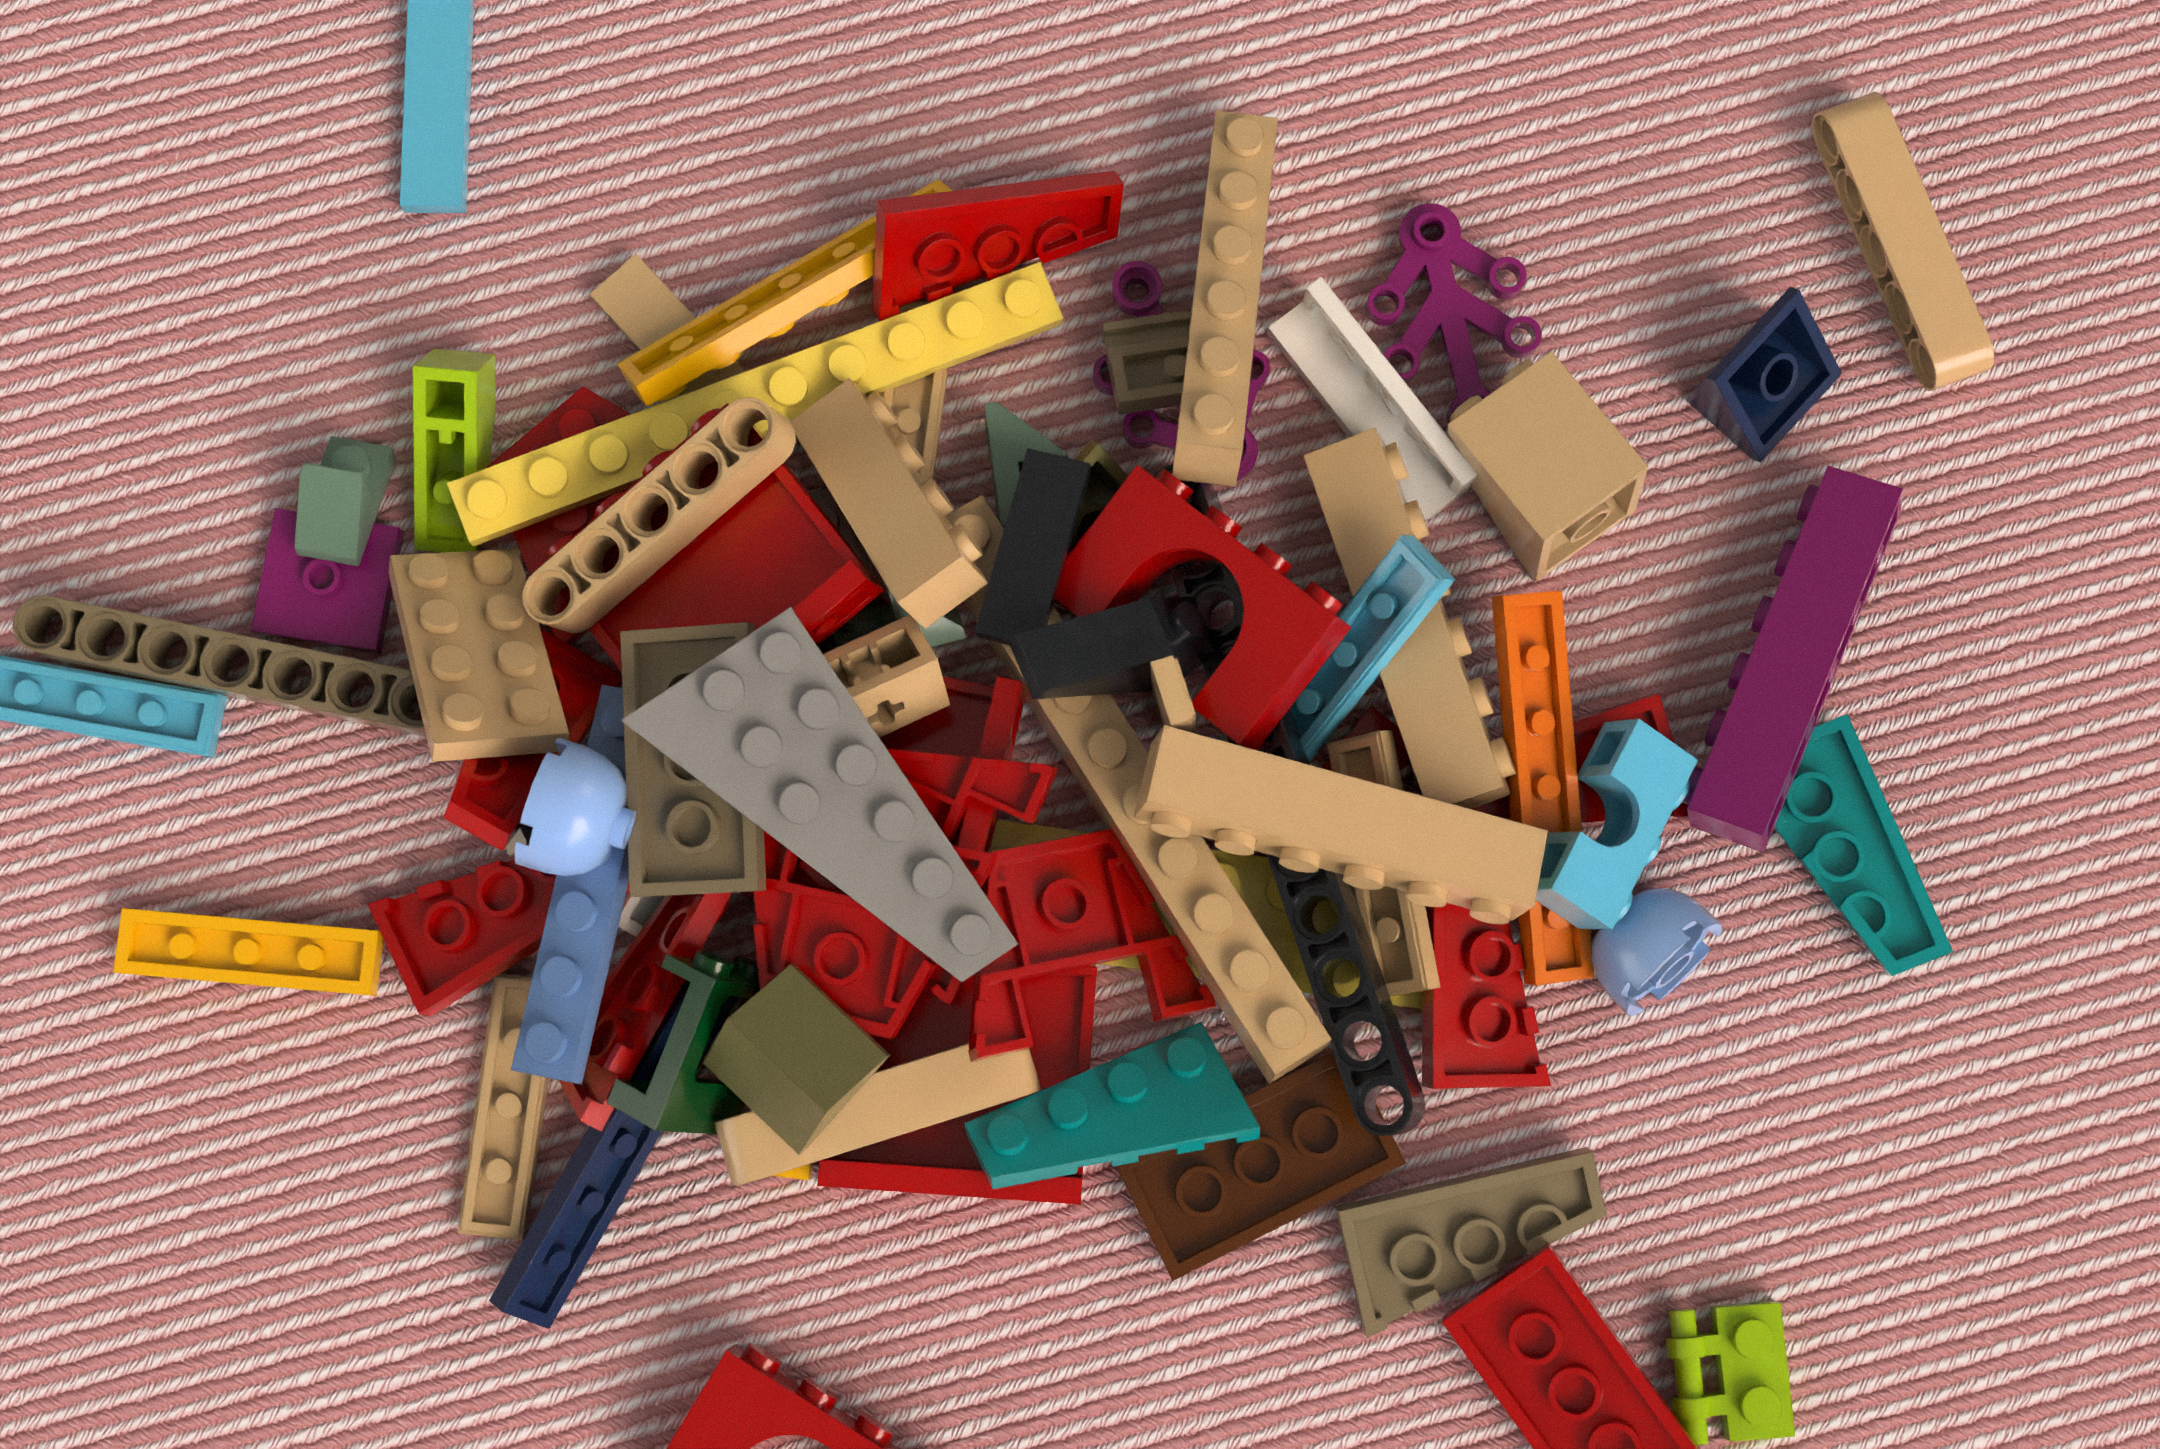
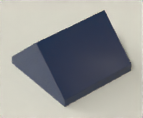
(1768, 378)

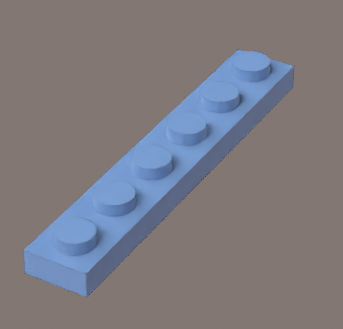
(576, 940)

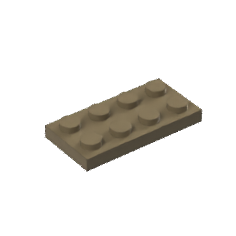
(682, 831)

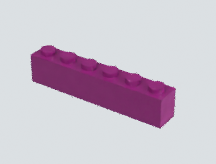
(1793, 658)

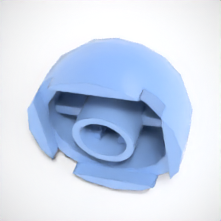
(574, 812)
(1652, 947)

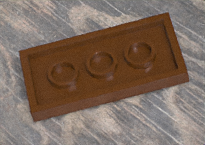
(1236, 1192)

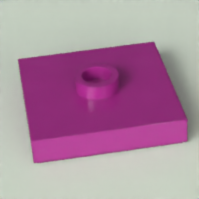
(323, 598)

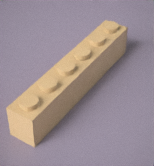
(1225, 299)
(1427, 679)
(1340, 826)

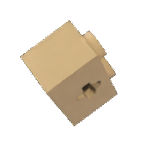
(891, 675)

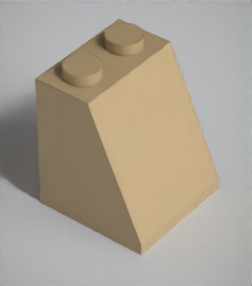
(1547, 463)

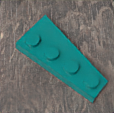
(1855, 851)
(1129, 1107)

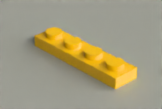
(248, 952)

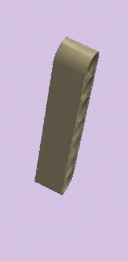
(208, 658)

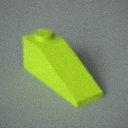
(450, 439)

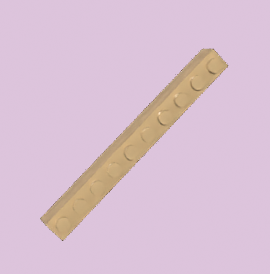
(1178, 872)

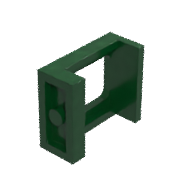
(674, 1096)

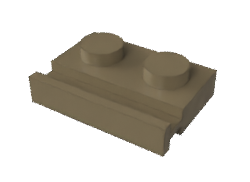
(1147, 360)

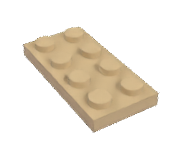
(476, 655)

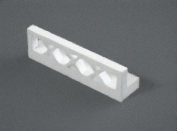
(1367, 393)

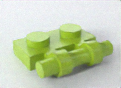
(1749, 1368)

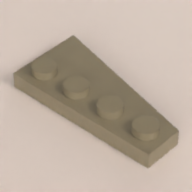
(1443, 1234)

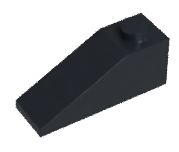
(1112, 648)

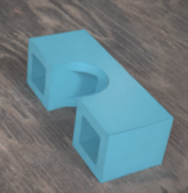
(1640, 784)

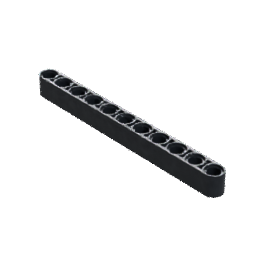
(1303, 892)

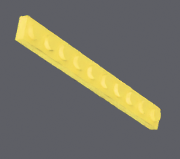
(873, 357)

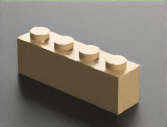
(889, 504)

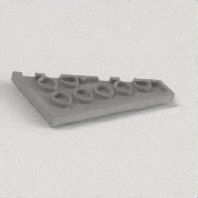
(802, 762)

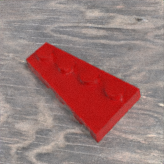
(974, 233)
(494, 790)
(639, 998)
(1479, 1020)

